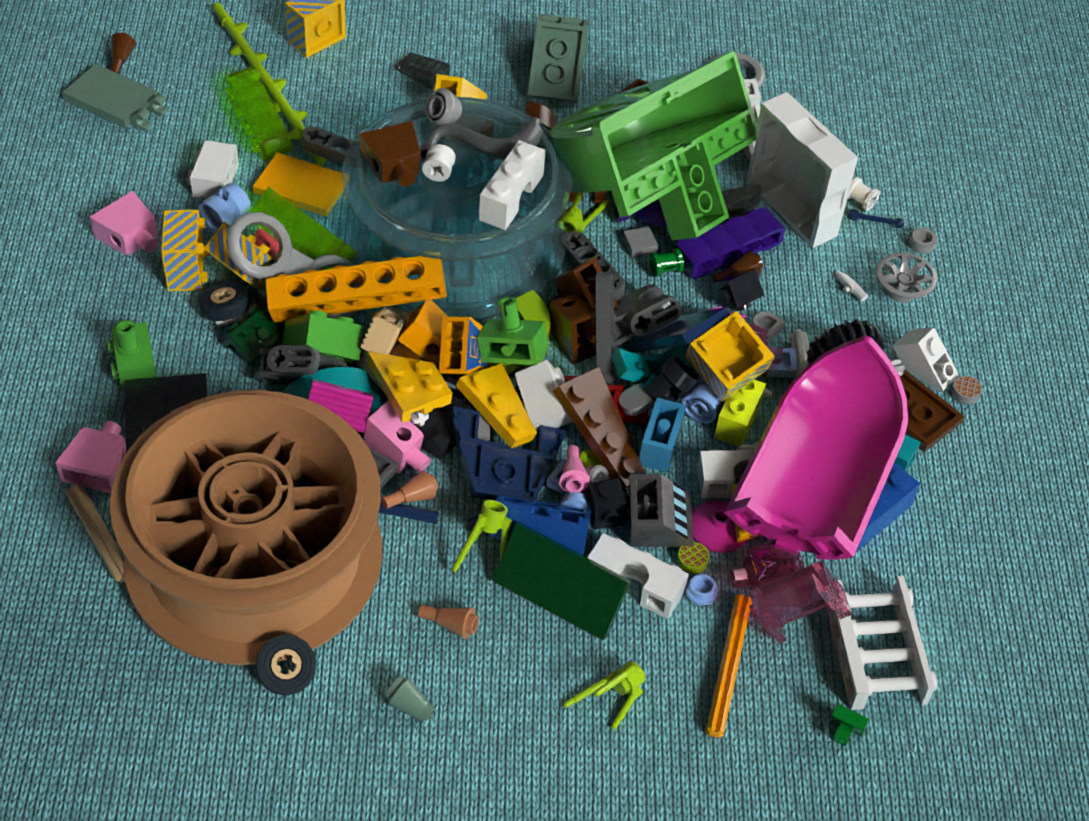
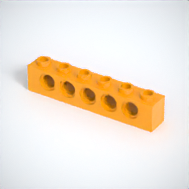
(368, 295)

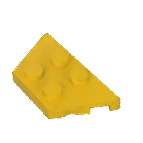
(409, 384)

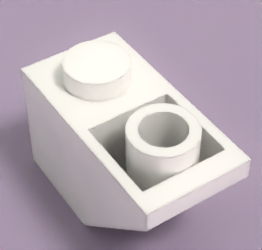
(926, 357)

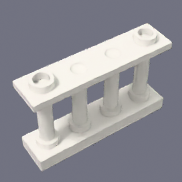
(853, 659)

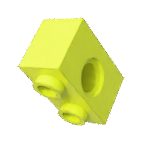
(739, 413)

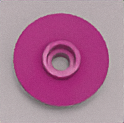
(710, 532)

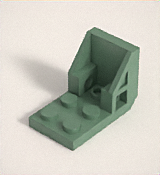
(558, 58)

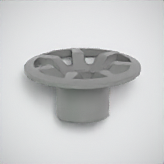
(904, 281)

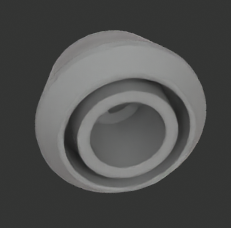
(443, 107)

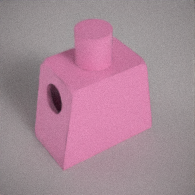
(126, 225)
(396, 439)
(93, 457)

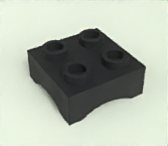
(438, 429)

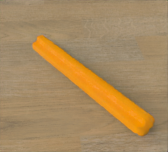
(728, 666)

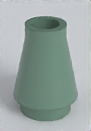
(409, 699)

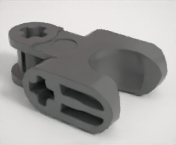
(643, 313)
(291, 362)

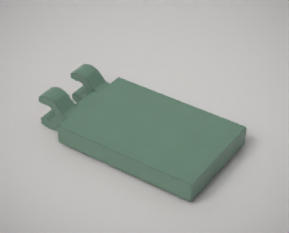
(115, 97)

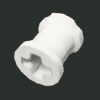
(863, 194)

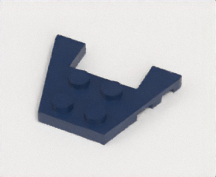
(498, 469)

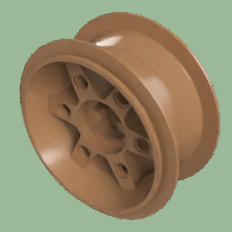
(248, 524)

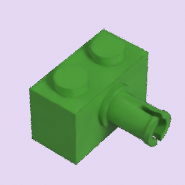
(512, 339)
(132, 352)

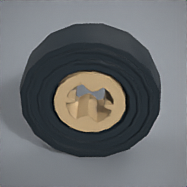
(224, 300)
(302, 657)

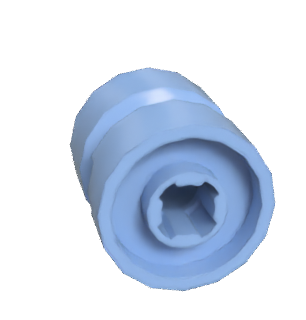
(225, 206)
(702, 403)

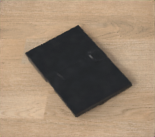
(156, 397)

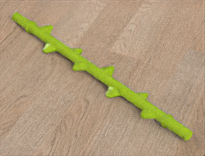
(273, 86)

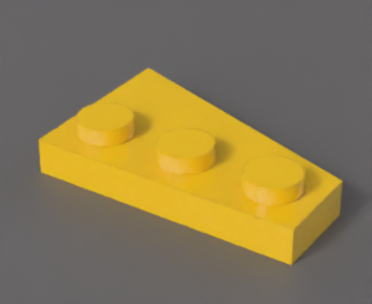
(498, 403)

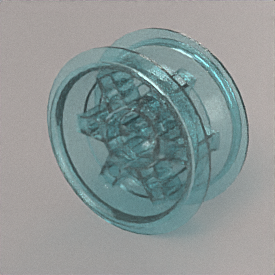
(443, 216)

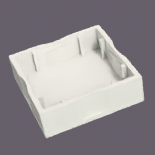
(801, 169)

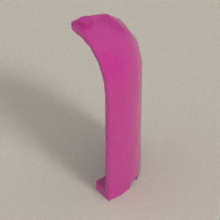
(825, 454)

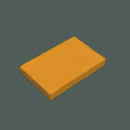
(301, 183)

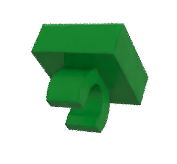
(848, 723)

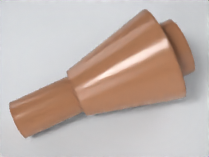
(419, 488)
(457, 620)

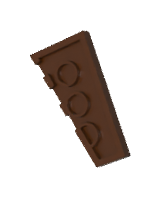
(599, 422)

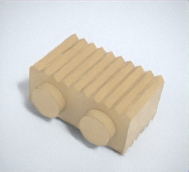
(383, 332)

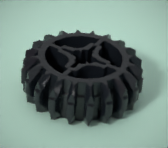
(841, 334)

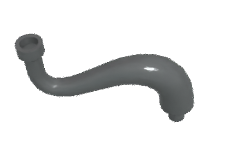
(529, 132)

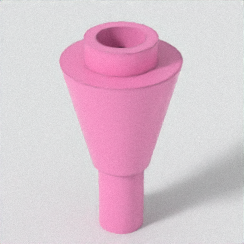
(574, 476)

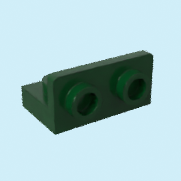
(254, 333)

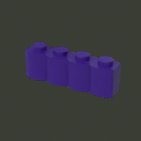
(727, 242)

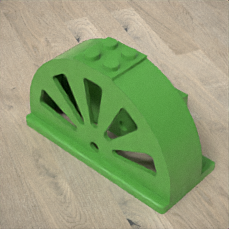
(663, 144)

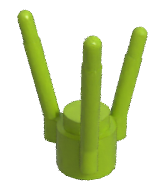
(573, 217)
(489, 520)
(623, 680)

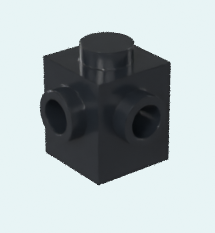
(739, 289)
(607, 503)

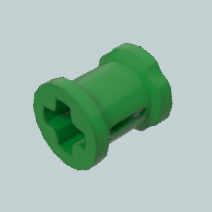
(666, 262)

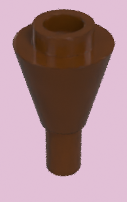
(121, 48)
(745, 262)

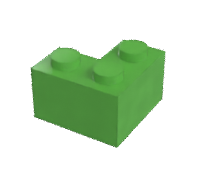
(330, 336)

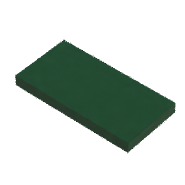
(561, 581)

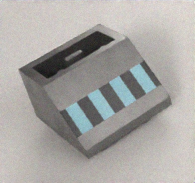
(659, 512)

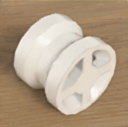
(438, 162)

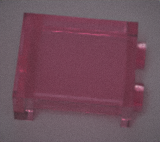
(797, 597)

